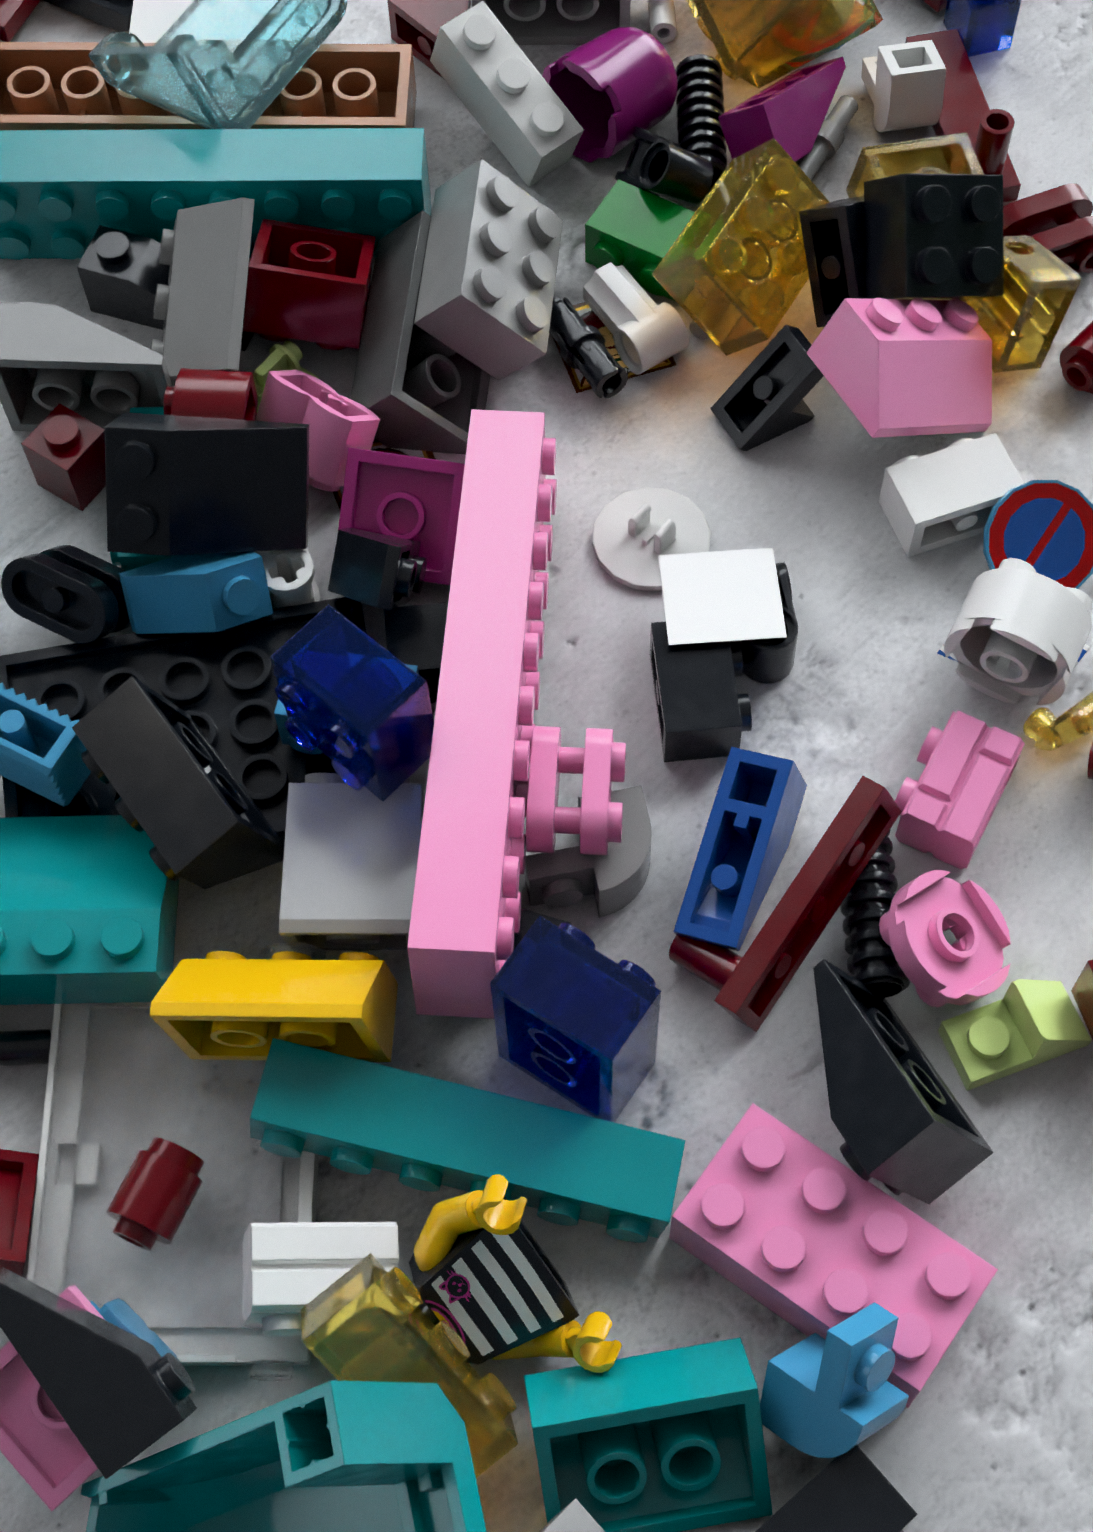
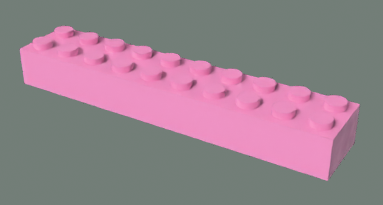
(484, 718)

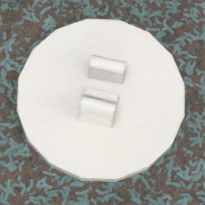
(641, 527)

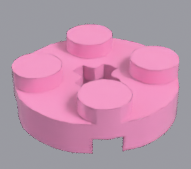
(941, 970)

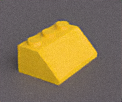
(237, 1005)

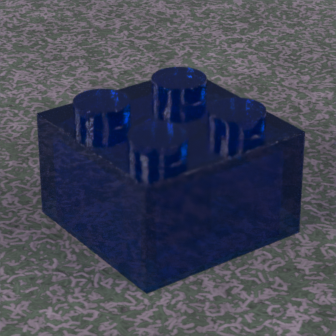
(354, 703)

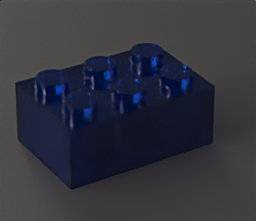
(576, 1018)

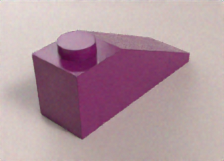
(785, 111)

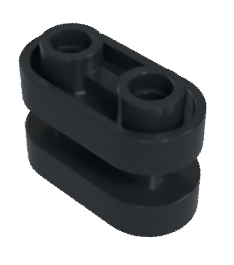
(67, 593)

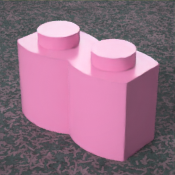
(332, 420)

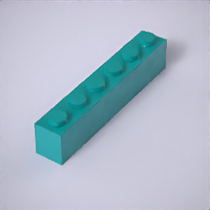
(464, 1135)

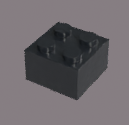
(934, 236)

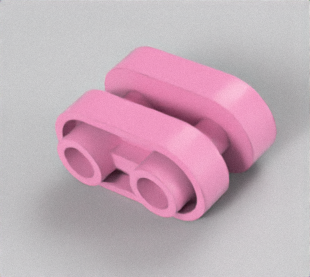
(597, 818)

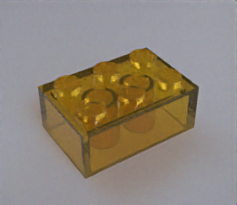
(743, 249)

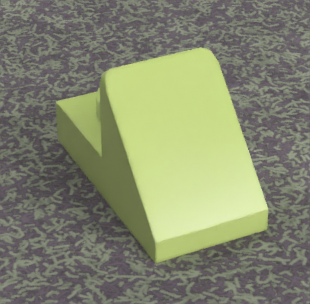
(1014, 1033)

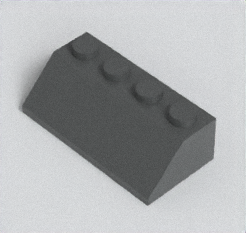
(402, 371)

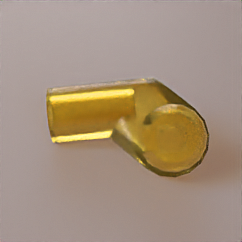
(1056, 732)

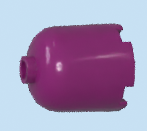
(613, 87)

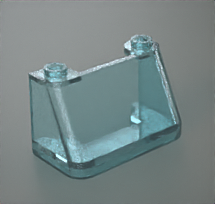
(220, 57)

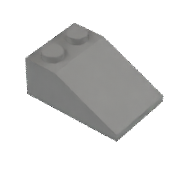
(71, 361)

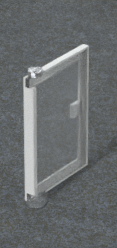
(106, 1097)

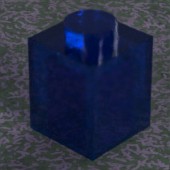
(983, 24)

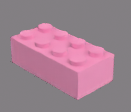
(827, 1244)

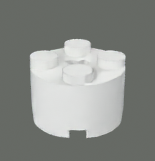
(1019, 633)

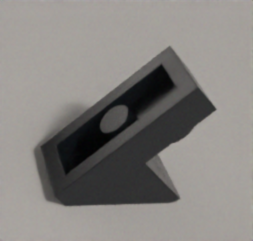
(770, 392)

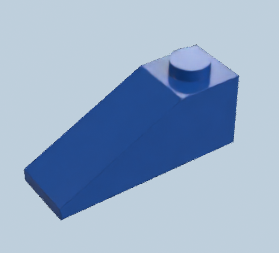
(741, 847)

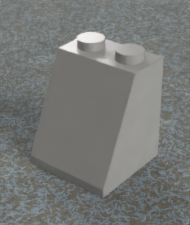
(349, 864)

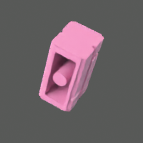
(957, 788)

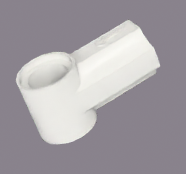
(640, 327)

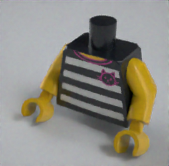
(499, 1287)

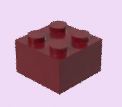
(308, 284)

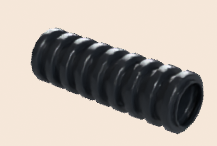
(698, 108)
(866, 902)

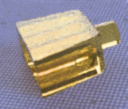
(1032, 308)

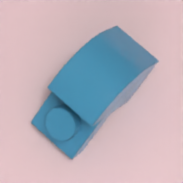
(834, 1389)

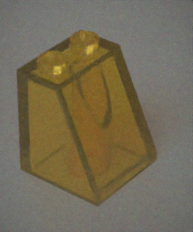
(777, 36)

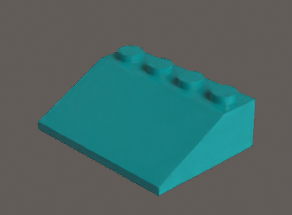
(82, 912)

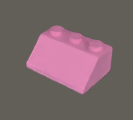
(909, 365)

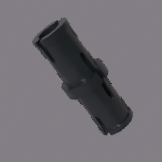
(585, 350)

